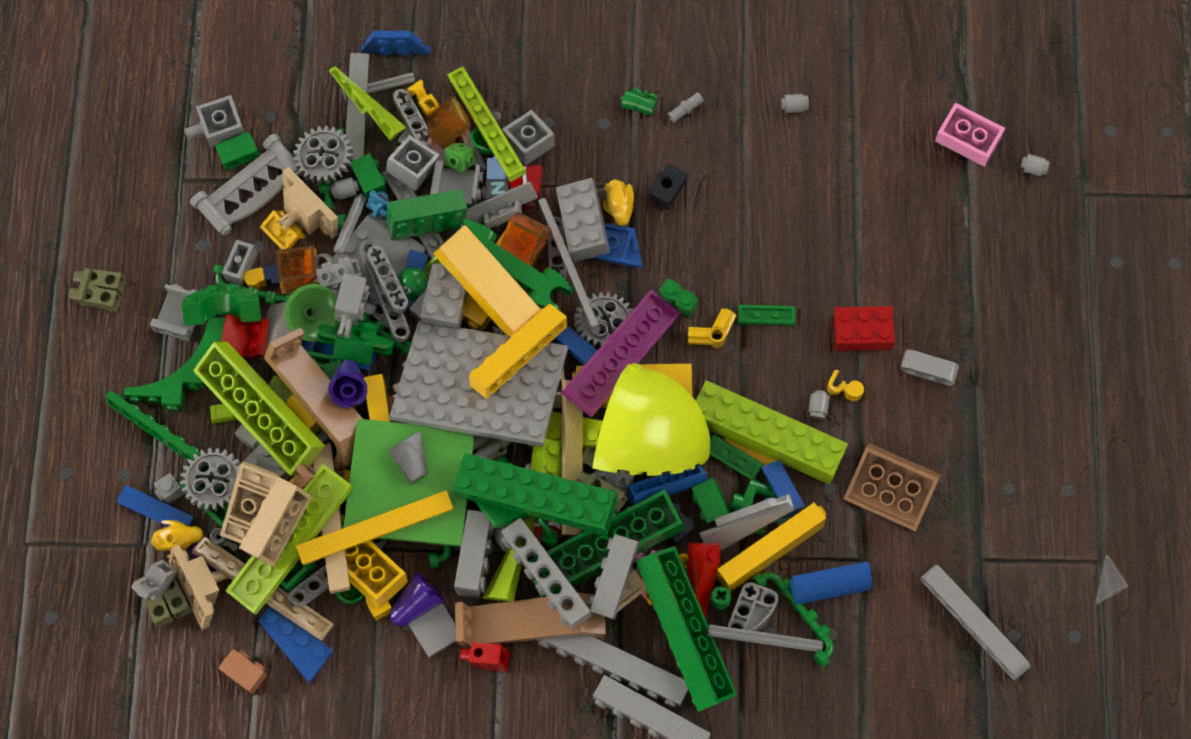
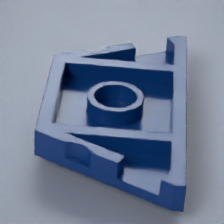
(394, 43)
(622, 246)

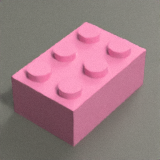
(970, 134)

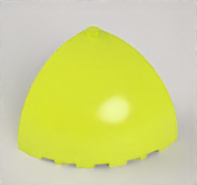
(651, 426)

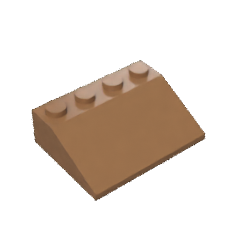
(892, 486)

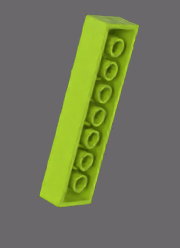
(258, 407)
(771, 433)

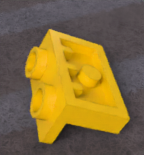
(283, 238)

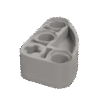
(758, 610)

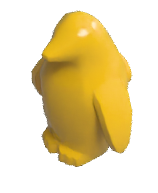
(619, 201)
(176, 535)

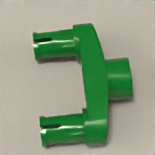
(742, 501)

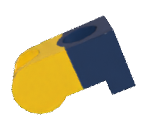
(262, 277)

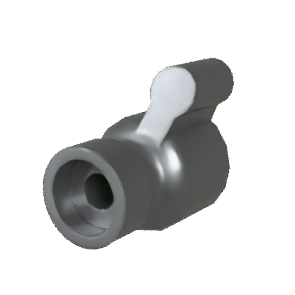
(223, 542)

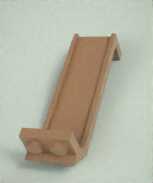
(311, 389)
(519, 622)

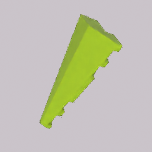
(366, 103)
(506, 577)

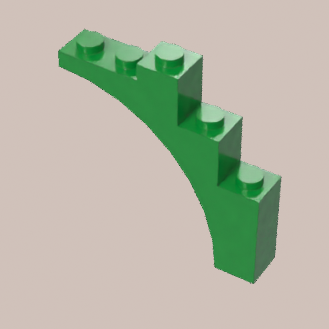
(172, 389)

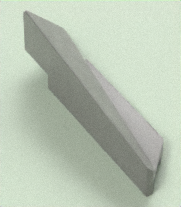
(747, 520)

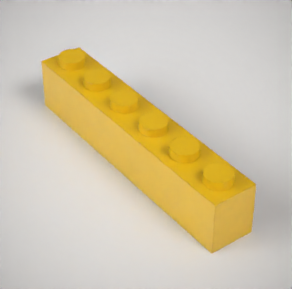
(517, 351)

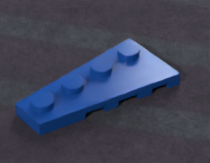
(299, 645)

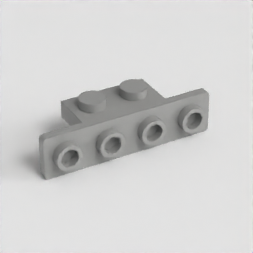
(502, 207)

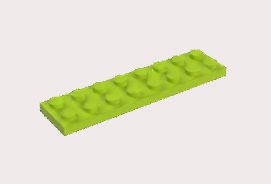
(260, 580)

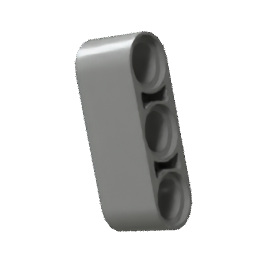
(929, 367)

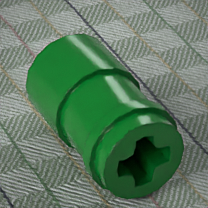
(637, 102)
(720, 599)

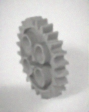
(323, 154)
(619, 314)
(208, 496)

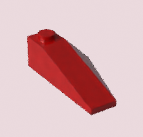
(702, 570)

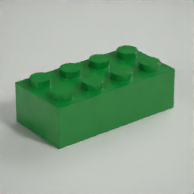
(426, 214)

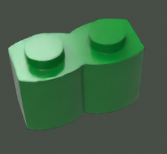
(681, 299)

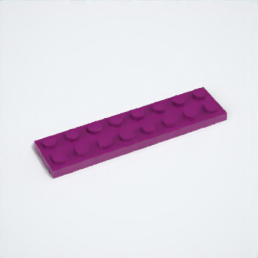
(625, 346)

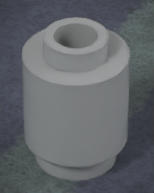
(795, 103)
(1035, 165)
(345, 188)
(818, 405)

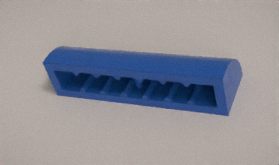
(670, 482)
(831, 583)

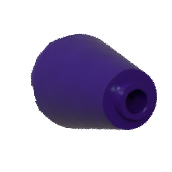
(348, 385)
(415, 601)

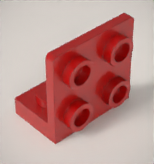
(246, 337)

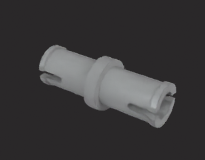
(685, 107)

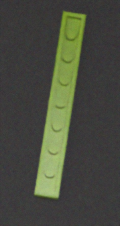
(486, 124)

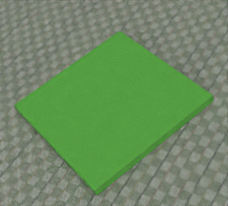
(383, 486)

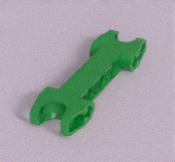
(538, 284)

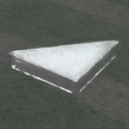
(1110, 581)

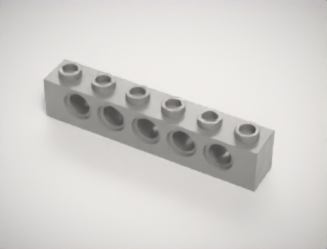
(519, 531)

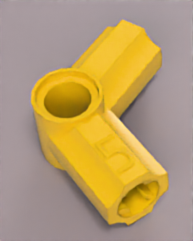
(722, 326)

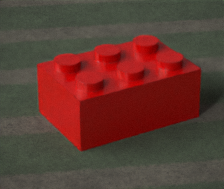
(863, 328)

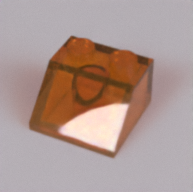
(447, 123)
(525, 238)
(296, 267)

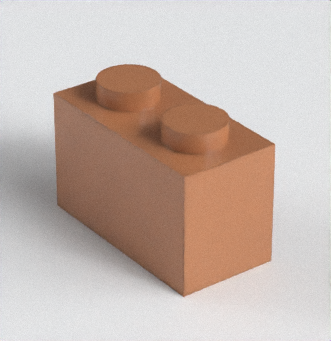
(243, 671)

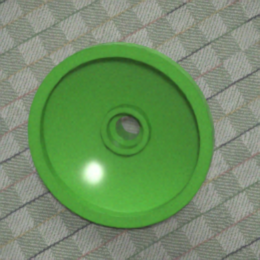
(313, 297)

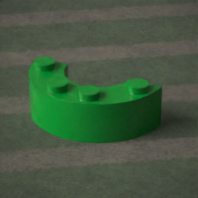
(220, 301)

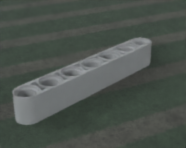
(975, 622)

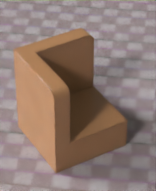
(306, 473)

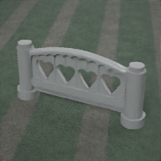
(214, 207)

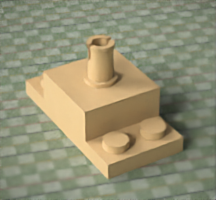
(305, 207)
(248, 493)
(197, 584)

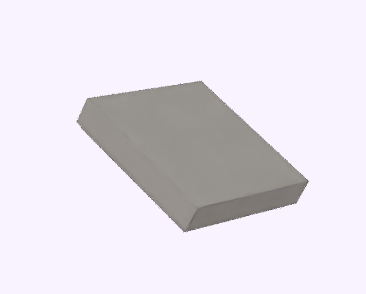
(434, 630)

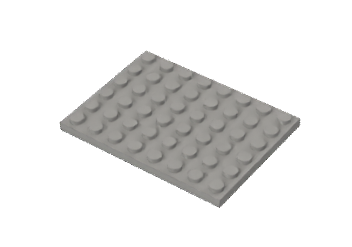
(439, 394)

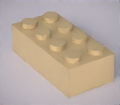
(275, 521)

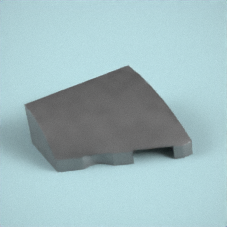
(410, 458)

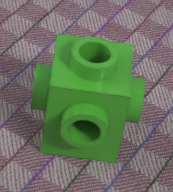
(459, 156)

